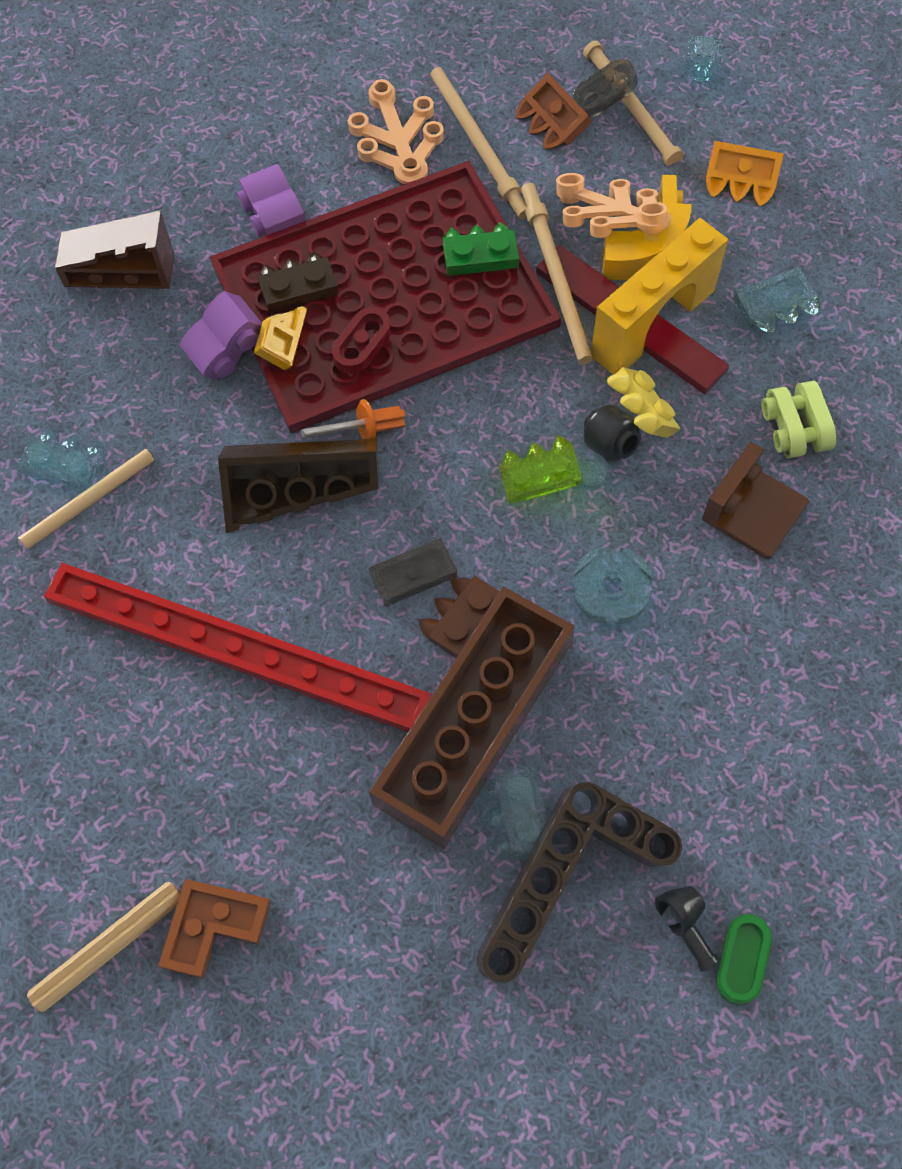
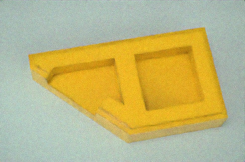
(280, 337)

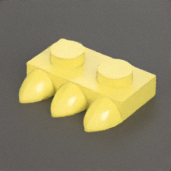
(639, 397)

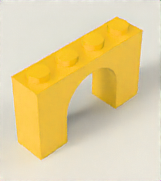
(682, 271)

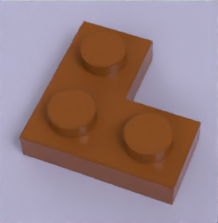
(201, 916)

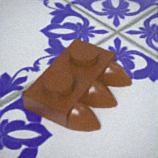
(553, 110)

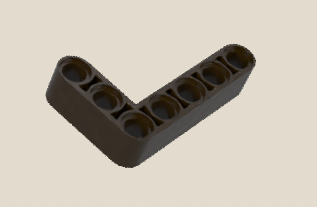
(560, 866)

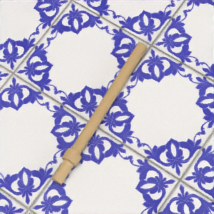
(507, 186)
(538, 218)

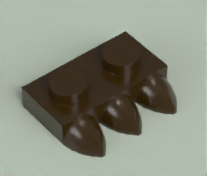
(297, 283)

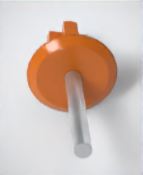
(367, 422)

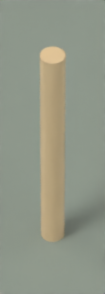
(86, 499)

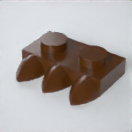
(460, 615)

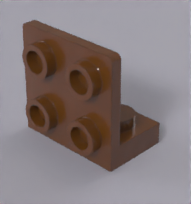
(754, 505)

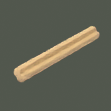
(103, 947)

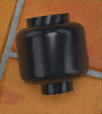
(611, 433)

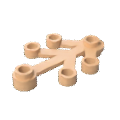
(396, 136)
(648, 215)

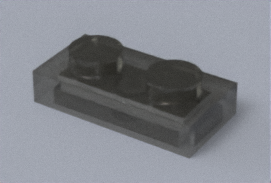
(412, 572)

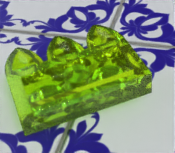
(540, 471)

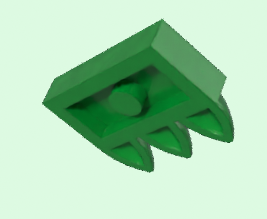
(480, 250)

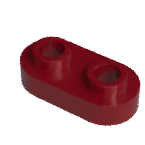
(359, 343)

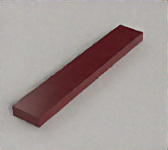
(663, 339)

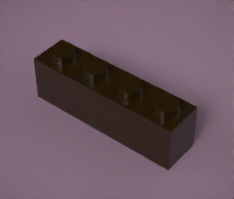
(291, 477)

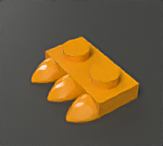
(743, 169)

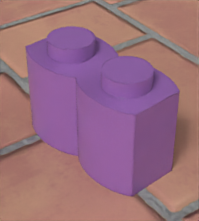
(270, 201)
(221, 336)

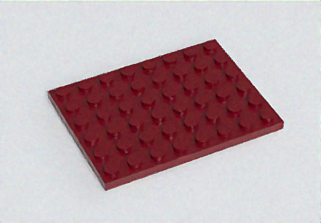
(392, 259)

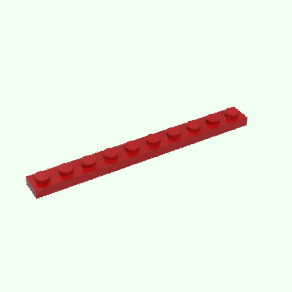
(237, 647)

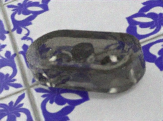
(604, 87)

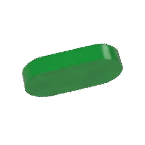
(743, 959)

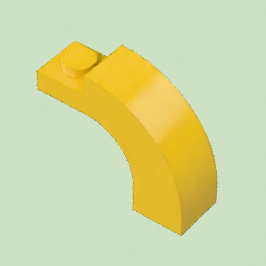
(631, 250)

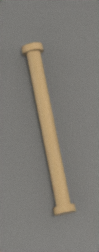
(670, 153)

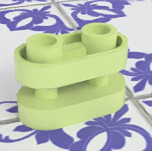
(791, 436)

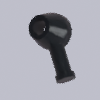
(689, 907)

